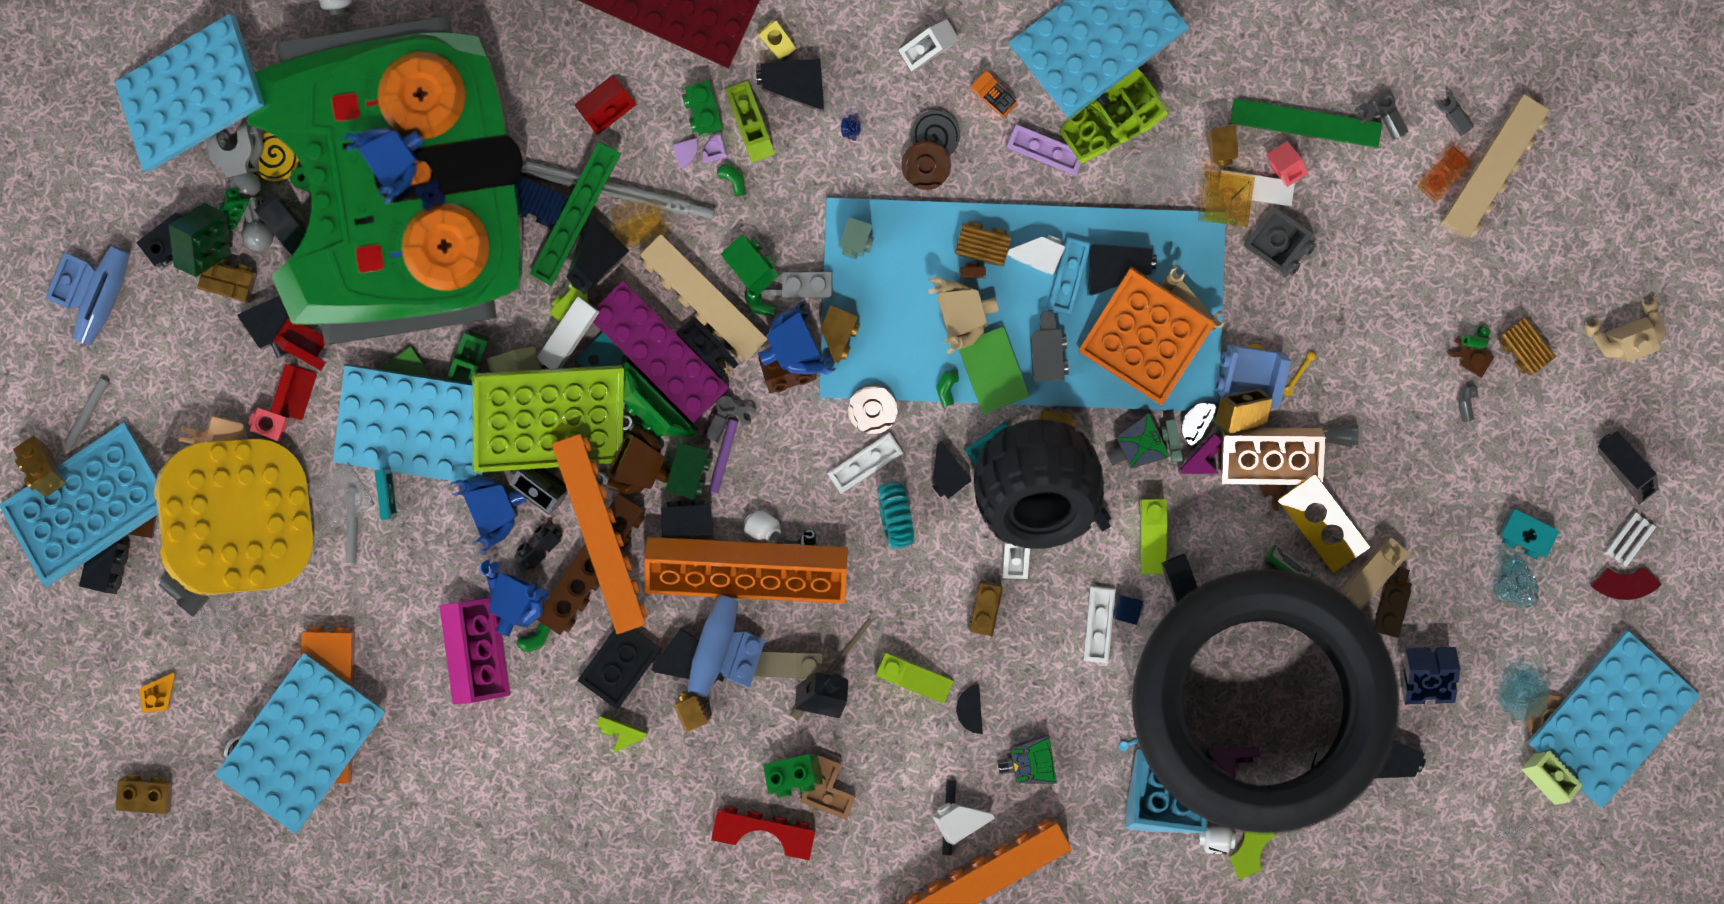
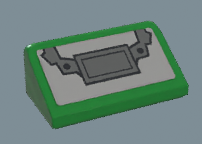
(1283, 561)

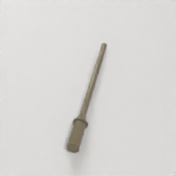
(796, 714)

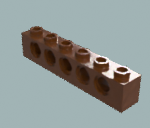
(564, 622)

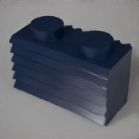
(541, 202)

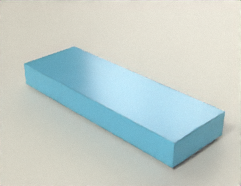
(1069, 276)

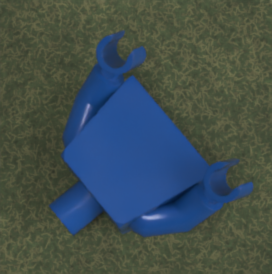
(389, 157)
(794, 344)
(490, 508)
(512, 598)

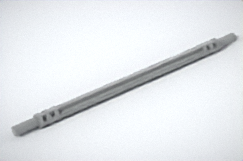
(621, 191)

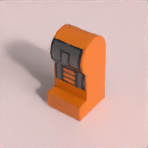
(993, 94)

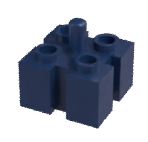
(1430, 675)

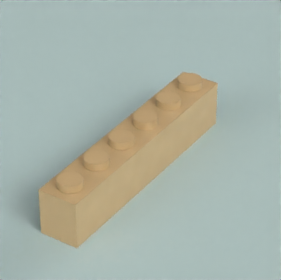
(1495, 166)
(698, 292)

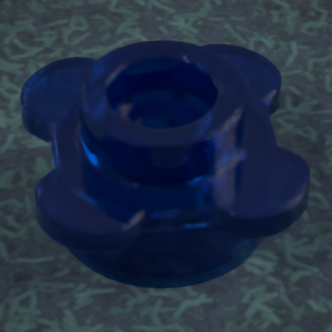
(850, 127)
(423, 193)

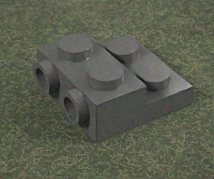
(1281, 242)

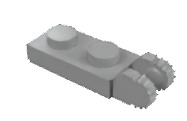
(803, 285)

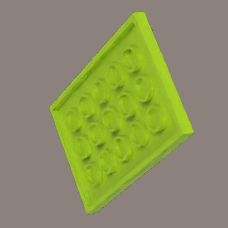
(527, 410)

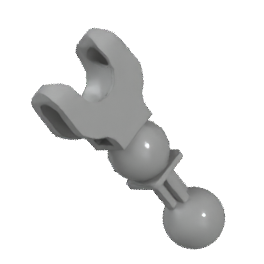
(241, 164)

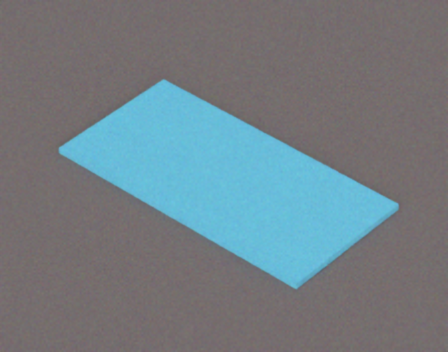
(917, 240)

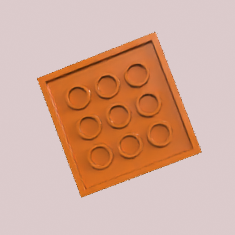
(1147, 336)

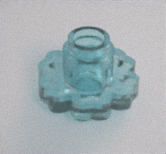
(1517, 584)
(1524, 696)

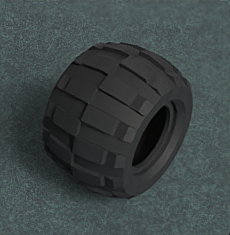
(1038, 484)

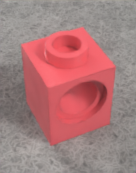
(1287, 164)
(279, 424)

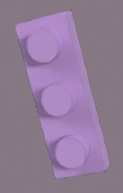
(1043, 150)

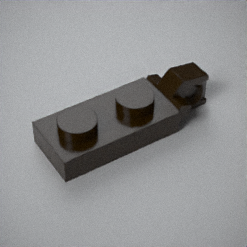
(1394, 604)

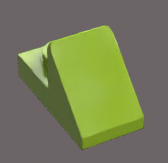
(628, 733)

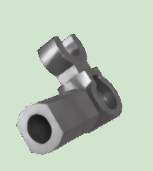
(1384, 105)
(726, 407)

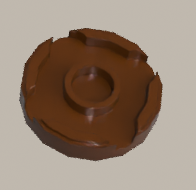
(926, 164)

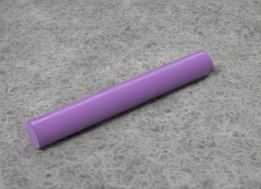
(723, 456)

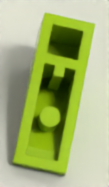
(749, 121)
(1153, 535)
(914, 677)

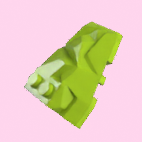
(1132, 110)

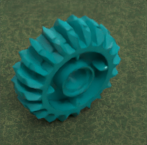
(895, 514)

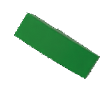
(468, 357)

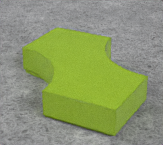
(1247, 857)

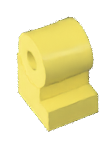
(776, 40)

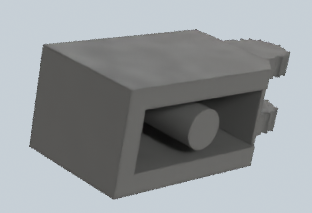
(1047, 351)

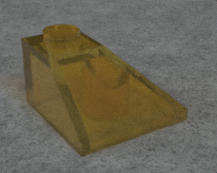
(1226, 198)

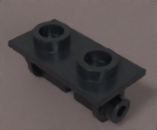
(529, 553)

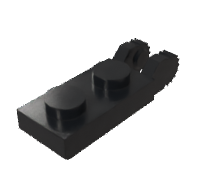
(705, 345)

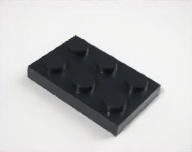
(619, 666)

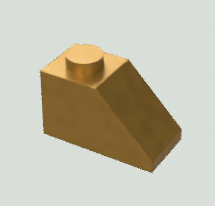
(1223, 145)

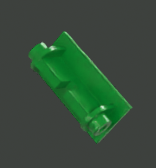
(234, 207)

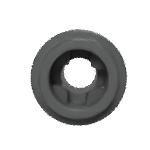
(1342, 434)

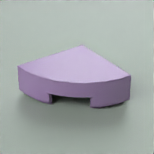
(714, 149)
(685, 152)

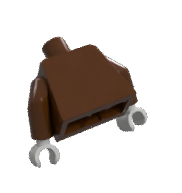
(636, 462)

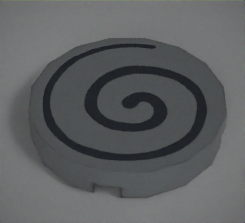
(937, 127)

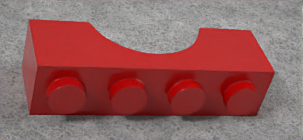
(795, 838)

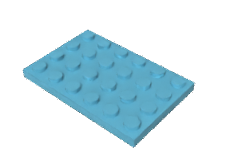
(1093, 45)
(189, 93)
(405, 423)
(102, 502)
(1615, 717)
(300, 743)

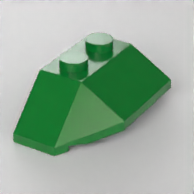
(652, 406)

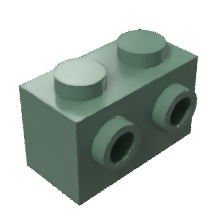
(856, 238)

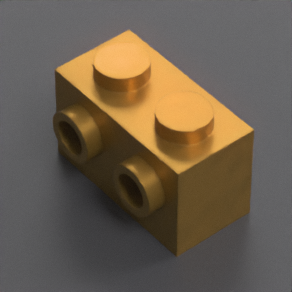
(39, 466)
(144, 795)

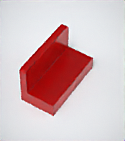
(605, 104)
(301, 343)
(293, 392)

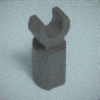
(1455, 115)

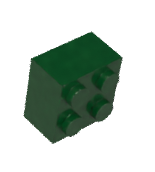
(200, 239)
(688, 471)

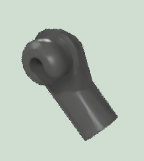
(1465, 405)

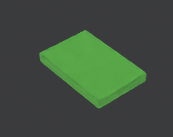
(994, 371)

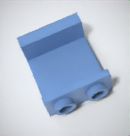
(1253, 369)

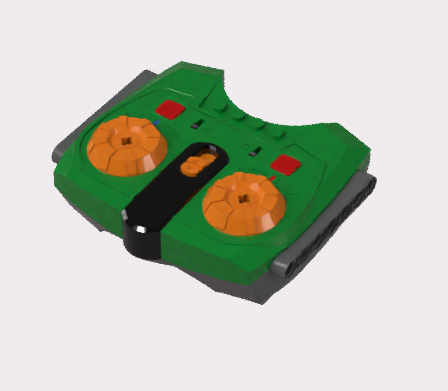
(395, 265)

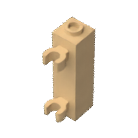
(1375, 572)

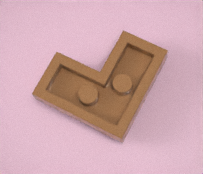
(826, 796)

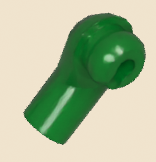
(1477, 340)
(944, 386)
(534, 642)

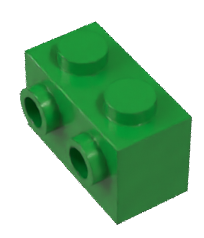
(704, 109)
(750, 264)
(793, 774)

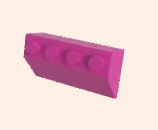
(474, 652)

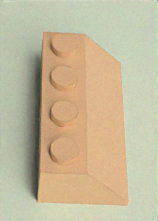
(1272, 455)

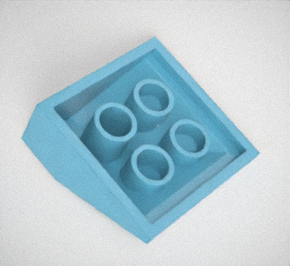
(1154, 808)

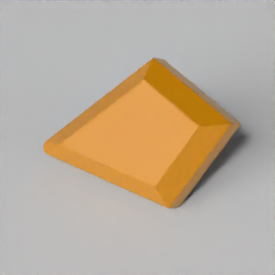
(157, 694)

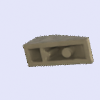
(789, 664)

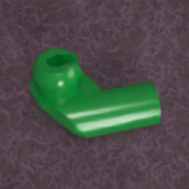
(733, 175)
(757, 304)

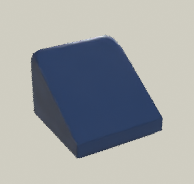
(1127, 609)

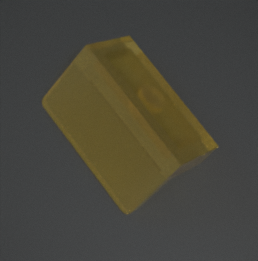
(640, 228)

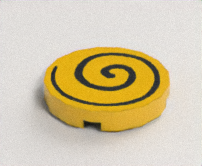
(276, 160)

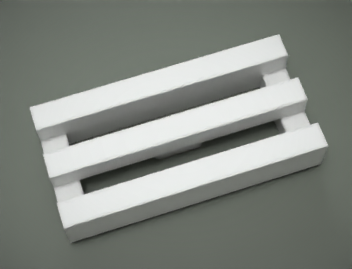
(1643, 522)

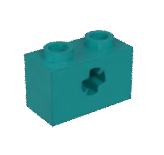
(1542, 534)

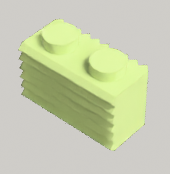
(1552, 777)

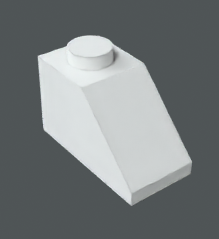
(929, 44)
(1039, 253)
(1015, 561)
(959, 821)

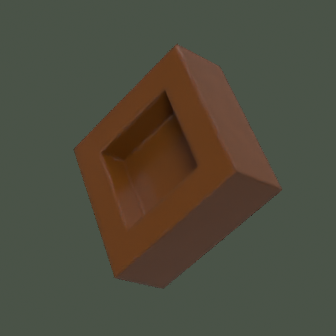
(972, 271)

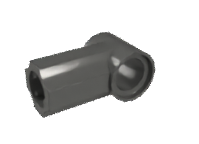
(185, 599)

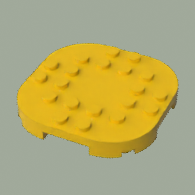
(233, 516)

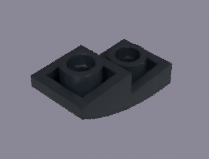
(1179, 577)

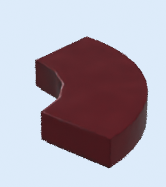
(1626, 586)

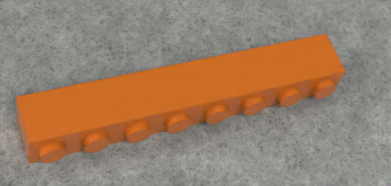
(598, 533)

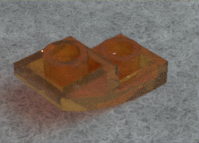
(1444, 174)

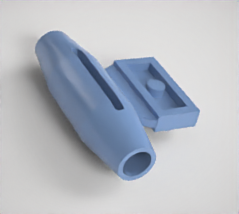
(90, 290)
(723, 650)

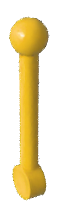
(1311, 356)

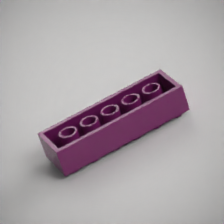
(659, 352)

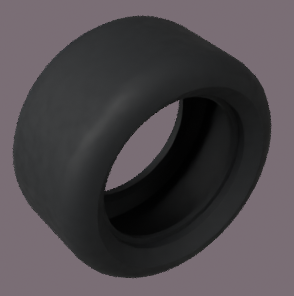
(1365, 679)

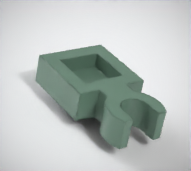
(1170, 434)

